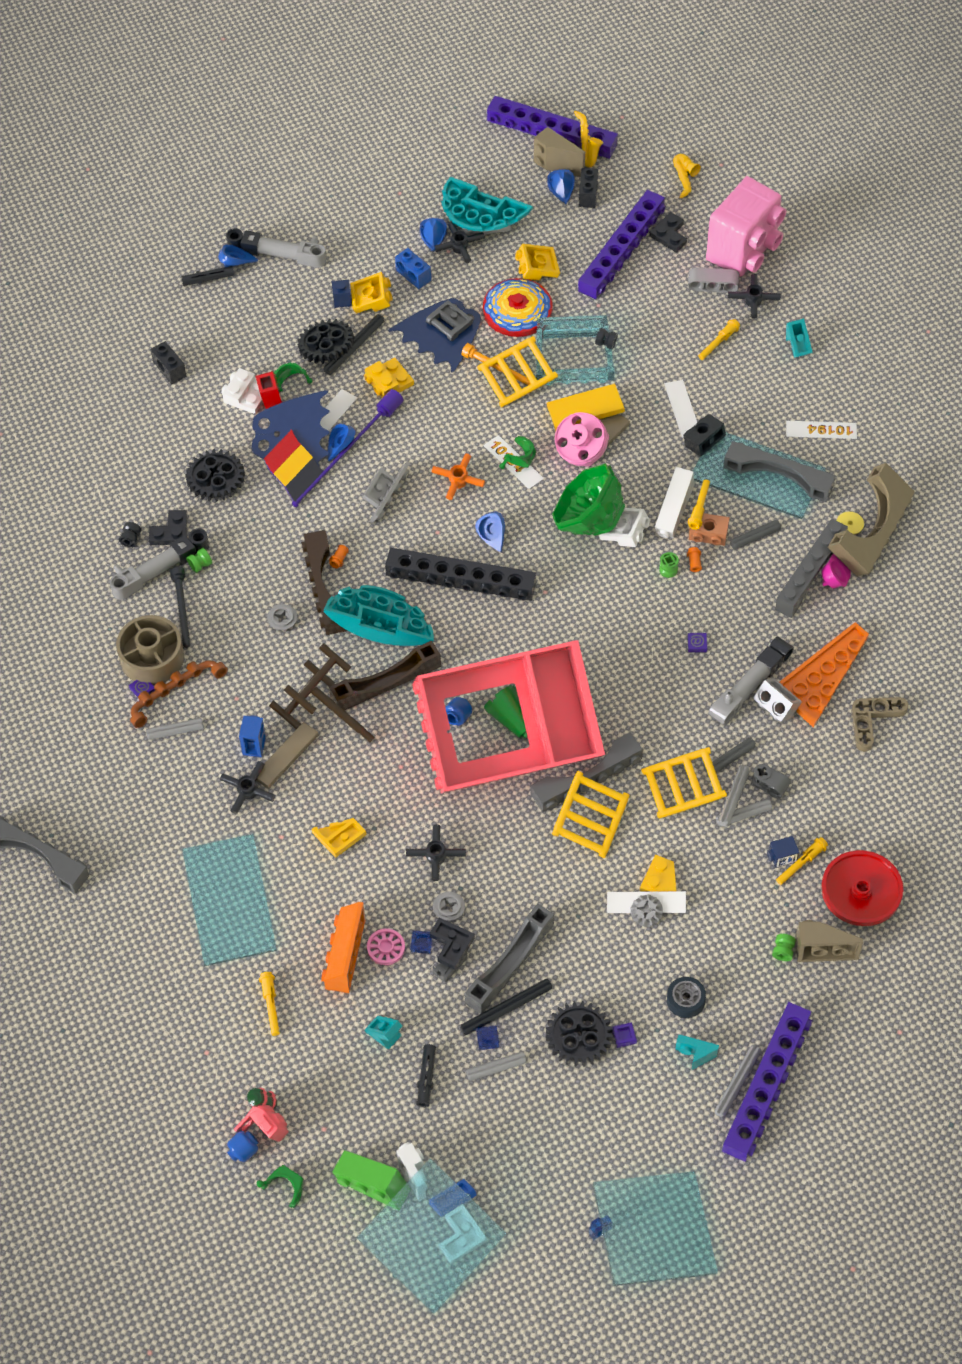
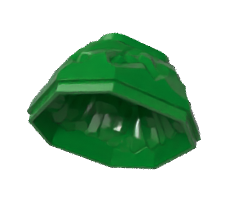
(590, 502)

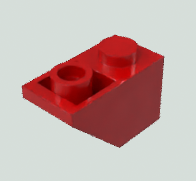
(269, 389)

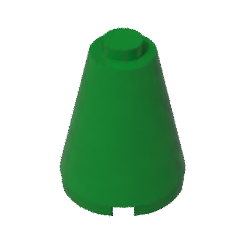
(507, 711)

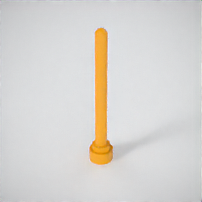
(470, 352)

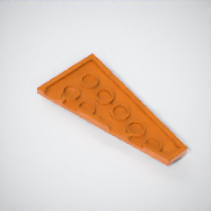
(823, 672)

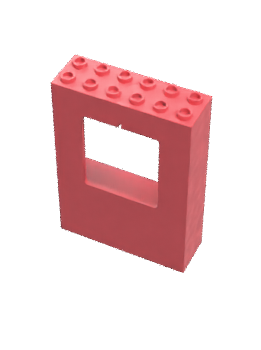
(552, 703)

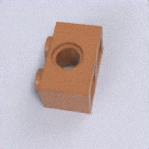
(713, 530)

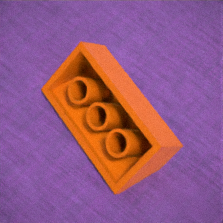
(344, 948)

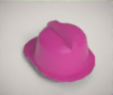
(835, 573)

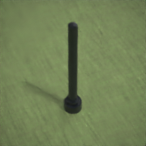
(178, 575)

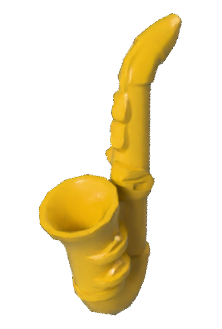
(591, 148)
(683, 165)

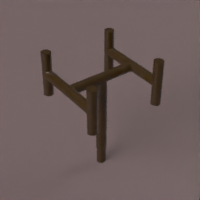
(310, 687)

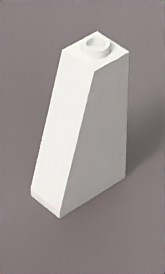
(675, 502)

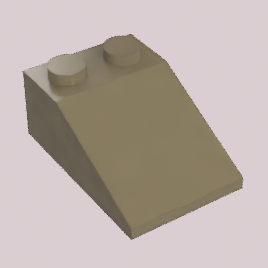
(557, 153)
(825, 943)

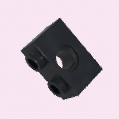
(588, 188)
(168, 362)
(704, 435)

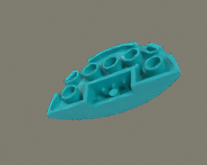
(478, 210)
(379, 616)

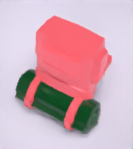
(263, 1114)

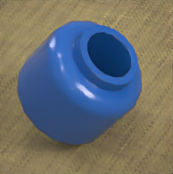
(458, 711)
(242, 1146)

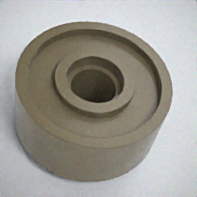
(150, 649)

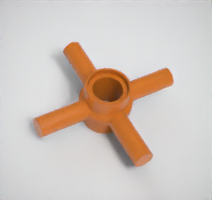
(462, 480)

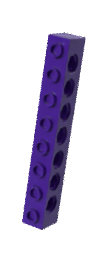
(535, 120)
(621, 244)
(734, 1143)

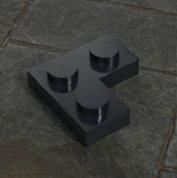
(666, 232)
(174, 530)
(456, 942)

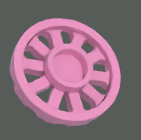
(385, 947)

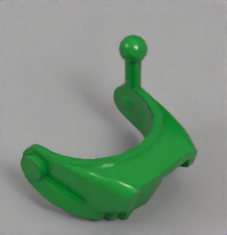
(287, 370)
(522, 461)
(294, 1178)

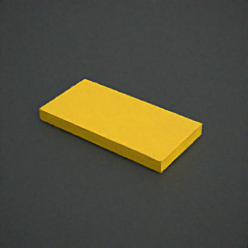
(597, 402)

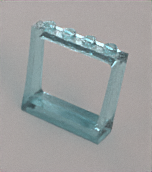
(574, 327)

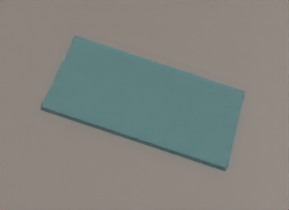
(756, 486)
(229, 900)

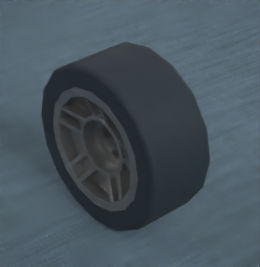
(690, 988)

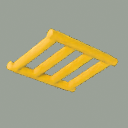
(519, 392)
(686, 760)
(566, 813)

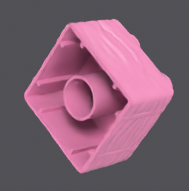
(745, 227)

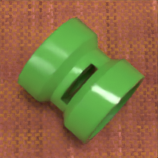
(199, 560)
(668, 564)
(783, 948)

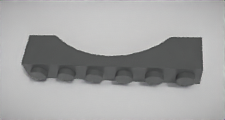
(744, 458)
(800, 582)
(553, 790)
(69, 873)
(491, 982)

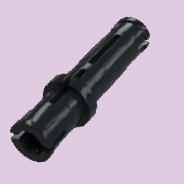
(209, 275)
(424, 1097)

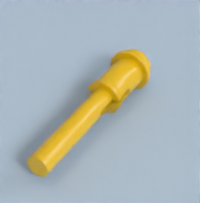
(731, 327)
(695, 520)
(808, 855)
(267, 980)

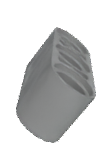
(713, 280)

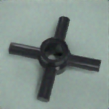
(459, 242)
(754, 296)
(246, 781)
(436, 859)

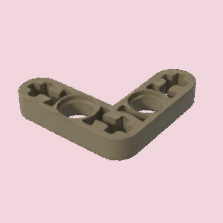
(866, 715)

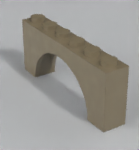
(892, 499)

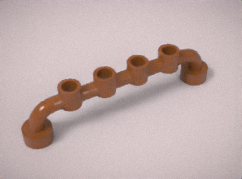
(178, 680)

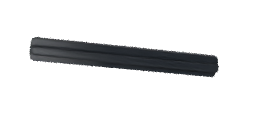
(359, 339)
(506, 1006)

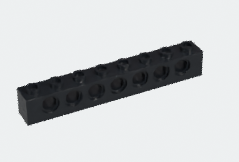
(452, 567)

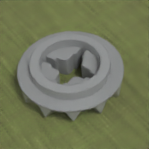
(278, 612)
(452, 899)
(652, 917)

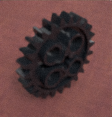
(326, 341)
(215, 480)
(582, 1050)

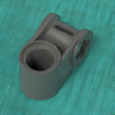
(771, 781)

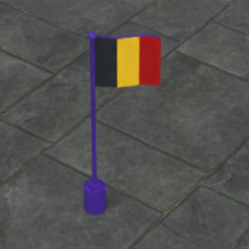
(299, 470)

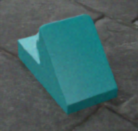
(798, 336)
(384, 1030)
(702, 1050)

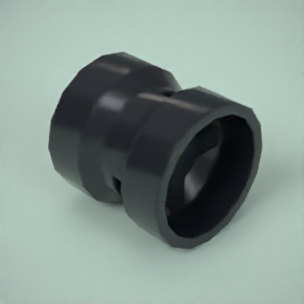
(606, 338)
(130, 533)

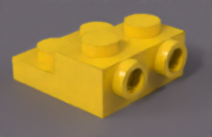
(537, 261)
(371, 293)
(387, 377)

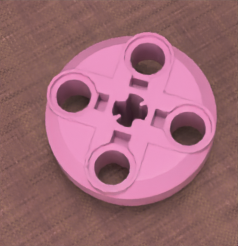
(581, 439)

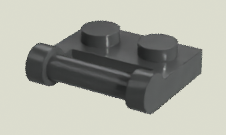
(452, 316)

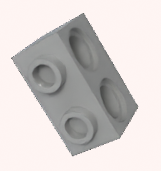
(779, 696)

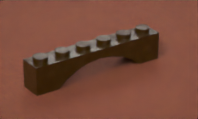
(318, 551)
(356, 691)

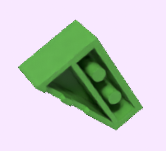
(368, 1177)

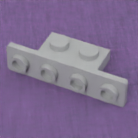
(381, 489)

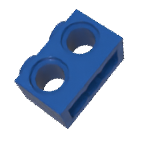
(413, 268)
(252, 736)

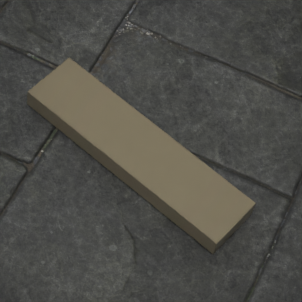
(287, 754)

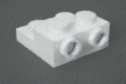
(243, 391)
(629, 528)
(409, 1160)

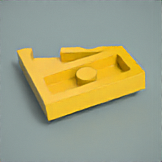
(340, 835)
(659, 876)

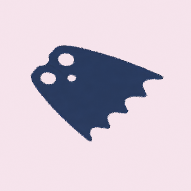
(432, 339)
(299, 415)

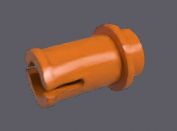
(337, 559)
(694, 559)

